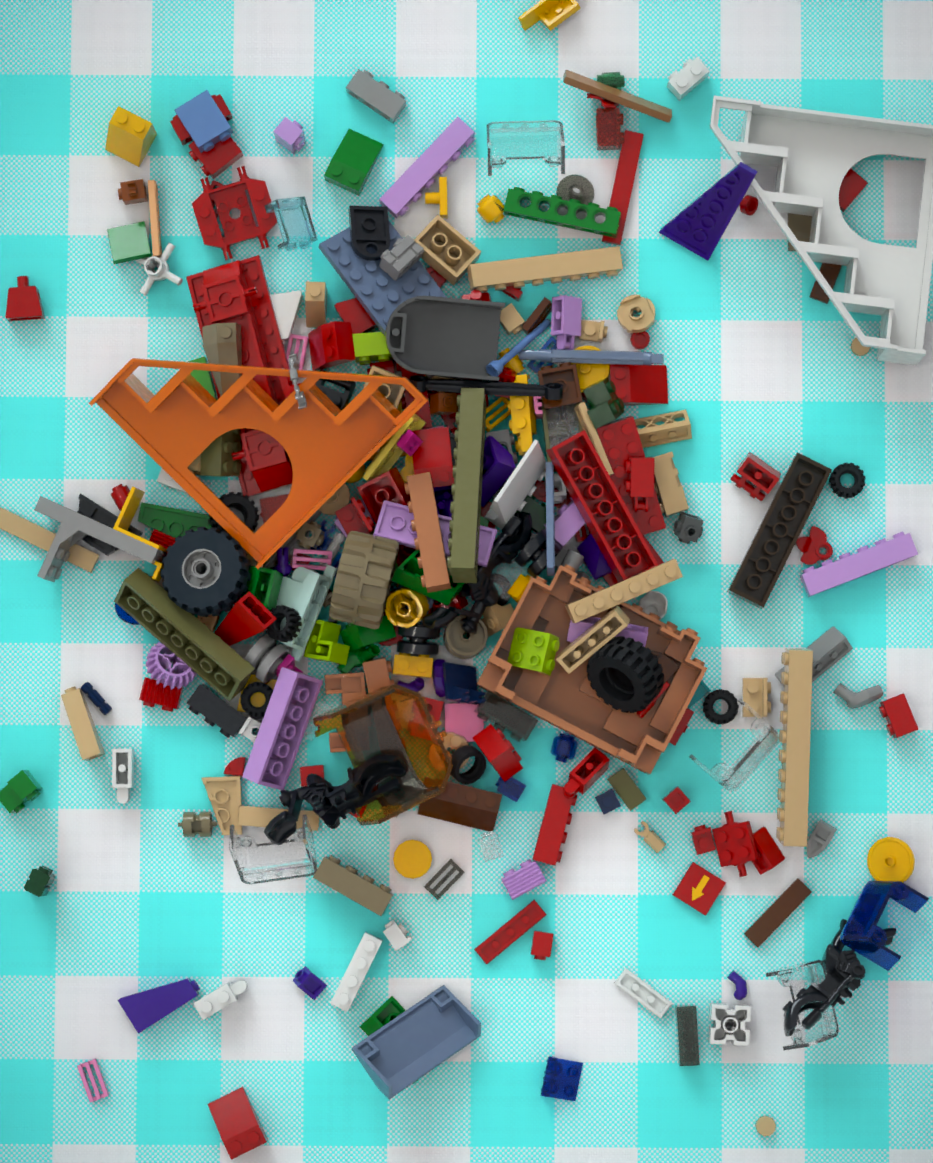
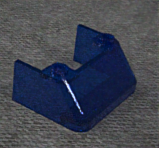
(861, 926)

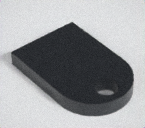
(369, 229)

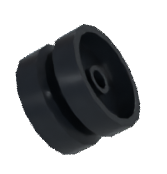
(535, 551)
(417, 640)

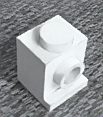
(558, 483)
(247, 728)
(396, 934)

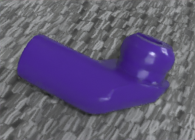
(416, 685)
(741, 985)

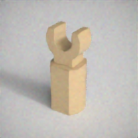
(651, 838)

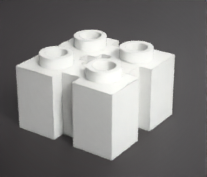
(738, 1033)

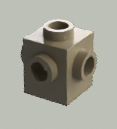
(317, 535)

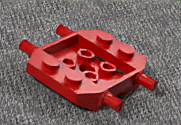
(226, 199)

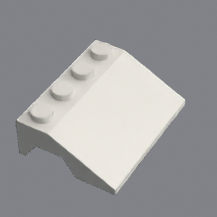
(518, 486)

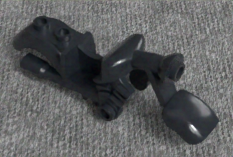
(484, 593)
(336, 801)
(842, 973)

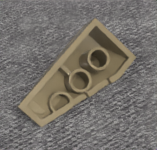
(223, 346)

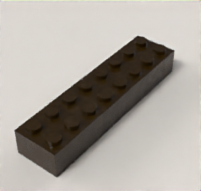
(779, 530)

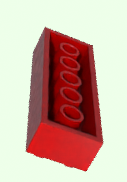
(620, 442)

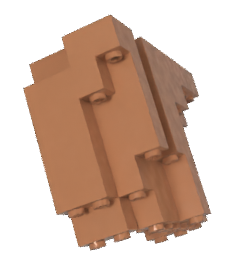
(569, 699)

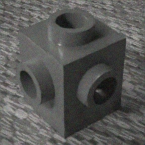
(688, 528)

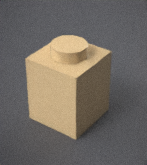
(511, 320)

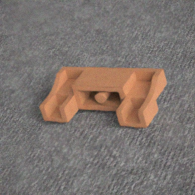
(351, 687)

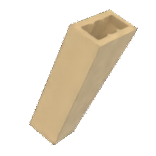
(82, 724)

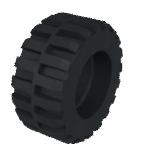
(625, 674)

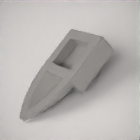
(820, 838)

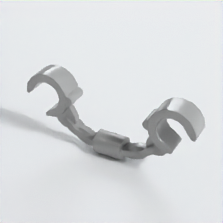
(294, 366)

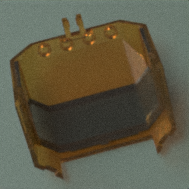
(397, 724)

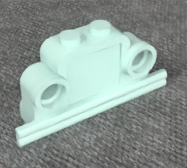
(306, 595)

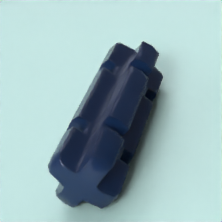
(96, 698)

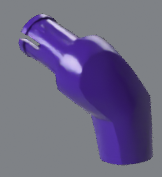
(283, 562)
(438, 678)

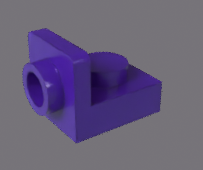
(309, 983)

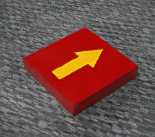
(699, 888)

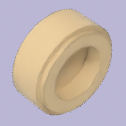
(858, 349)
(765, 1125)

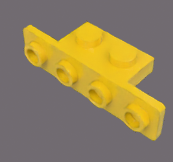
(549, 12)

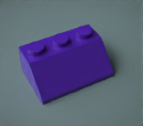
(497, 468)

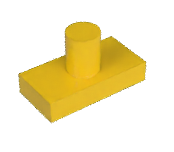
(439, 197)

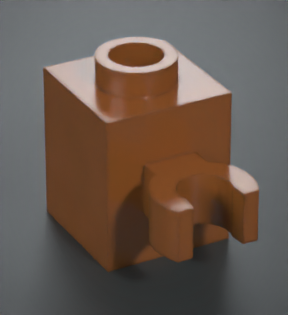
(133, 192)
(443, 403)

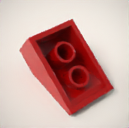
(331, 345)
(640, 384)
(434, 456)
(237, 1123)

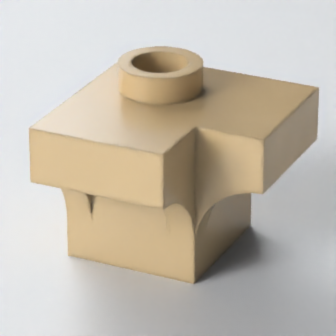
(497, 617)

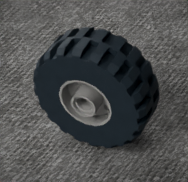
(205, 571)

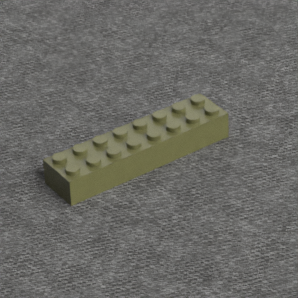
(184, 634)

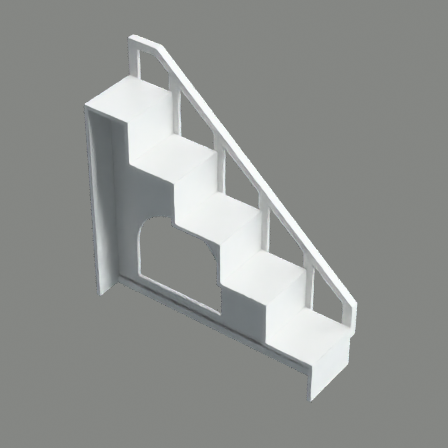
(811, 159)

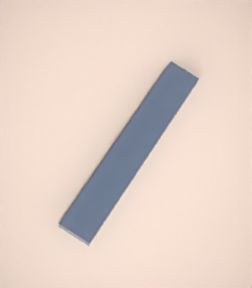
(550, 522)

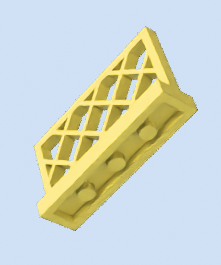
(390, 451)

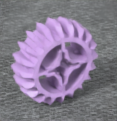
(160, 668)

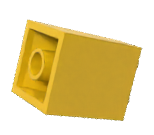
(129, 136)

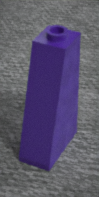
(154, 1004)

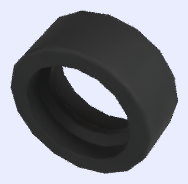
(475, 771)

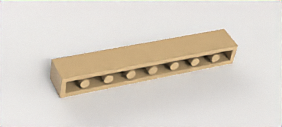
(545, 268)

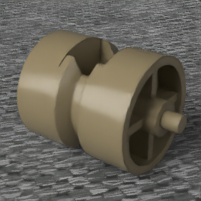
(197, 824)

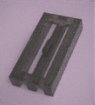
(455, 867)

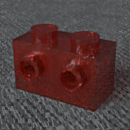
(608, 129)

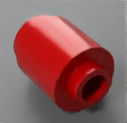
(120, 495)

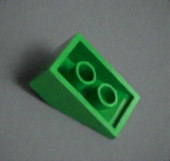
(353, 162)

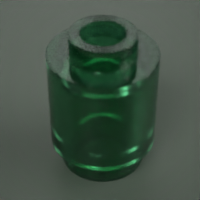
(612, 79)

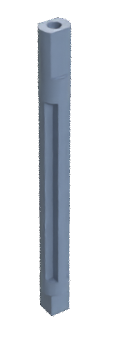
(592, 357)

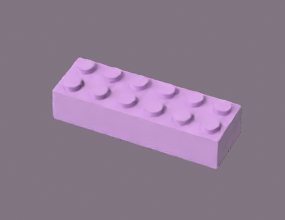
(282, 728)

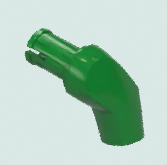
(357, 657)

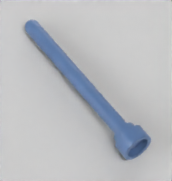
(496, 367)

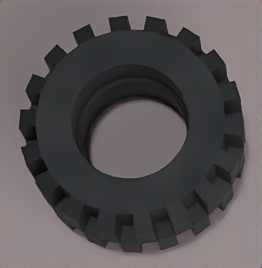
(241, 503)

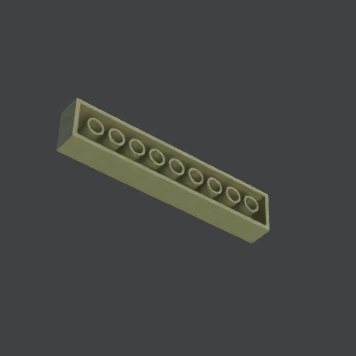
(467, 485)

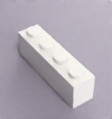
(356, 971)

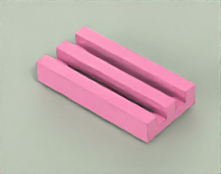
(304, 349)
(537, 407)
(311, 559)
(98, 1096)

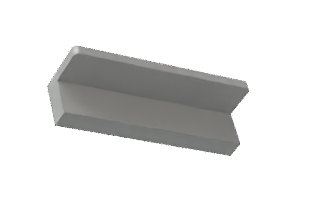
(826, 652)

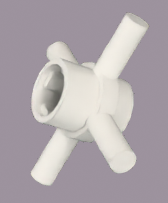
(162, 272)

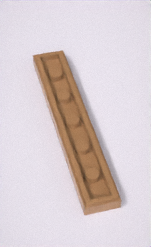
(617, 96)

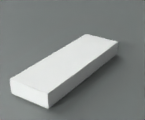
(643, 993)

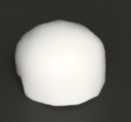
(655, 603)

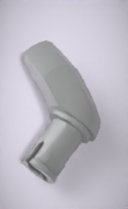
(858, 699)

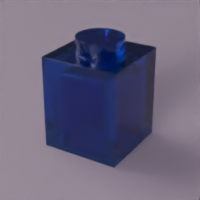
(511, 788)

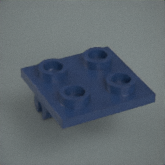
(461, 684)

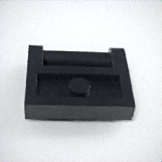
(339, 399)

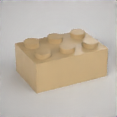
(447, 250)

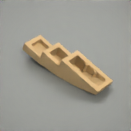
(262, 816)

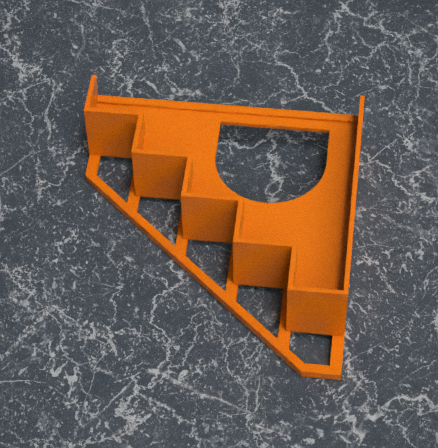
(320, 439)

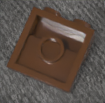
(568, 377)

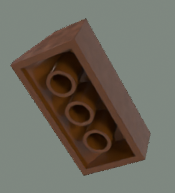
(464, 806)

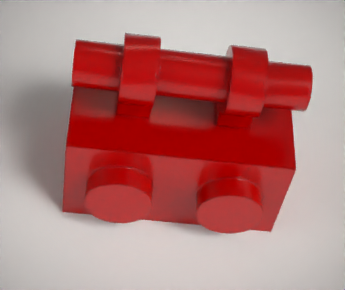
(758, 473)

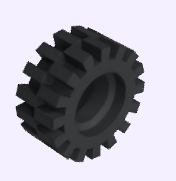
(855, 472)
(291, 626)
(246, 698)
(732, 706)

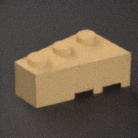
(668, 486)

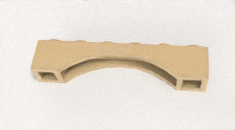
(624, 591)

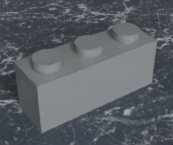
(376, 95)

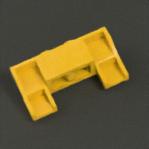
(522, 418)

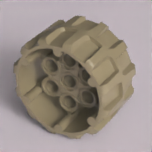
(363, 579)

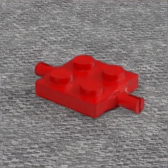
(735, 844)

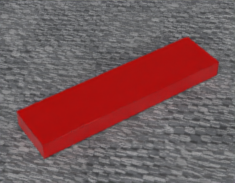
(510, 932)

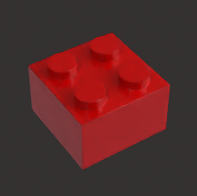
(498, 752)

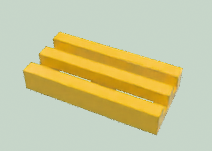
(490, 426)

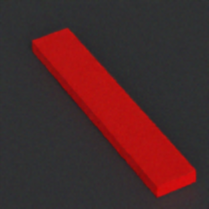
(624, 180)

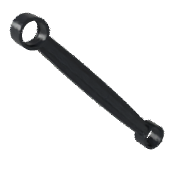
(550, 391)

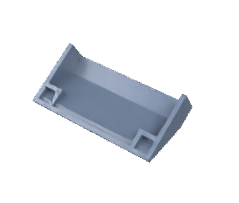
(417, 1041)

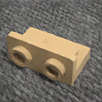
(755, 694)

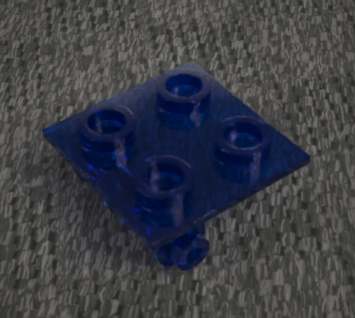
(561, 1078)

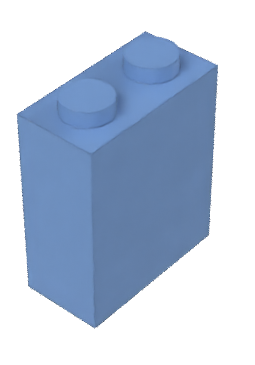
(204, 121)

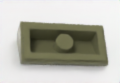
(626, 789)

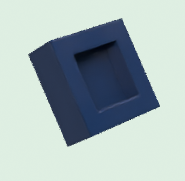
(607, 801)

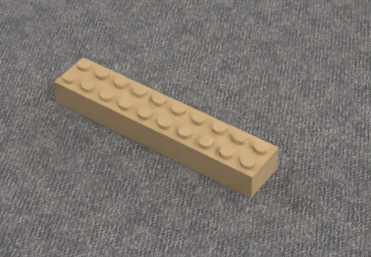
(795, 747)

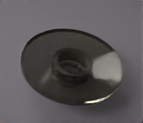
(568, 183)

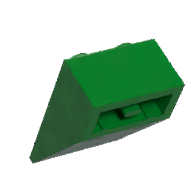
(265, 586)

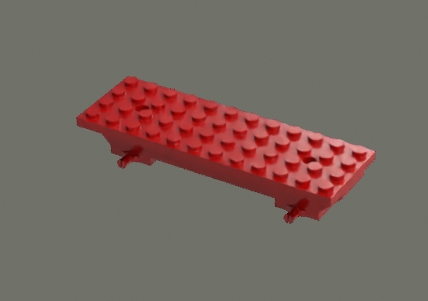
(242, 296)

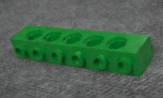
(551, 216)

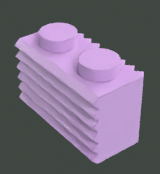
(523, 879)

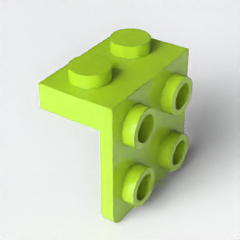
(533, 650)

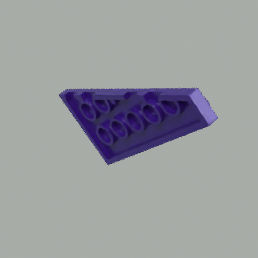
(706, 218)

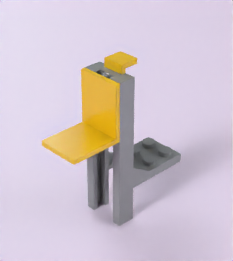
(77, 526)

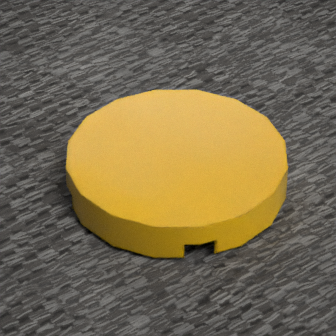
(412, 859)

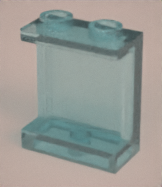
(293, 222)

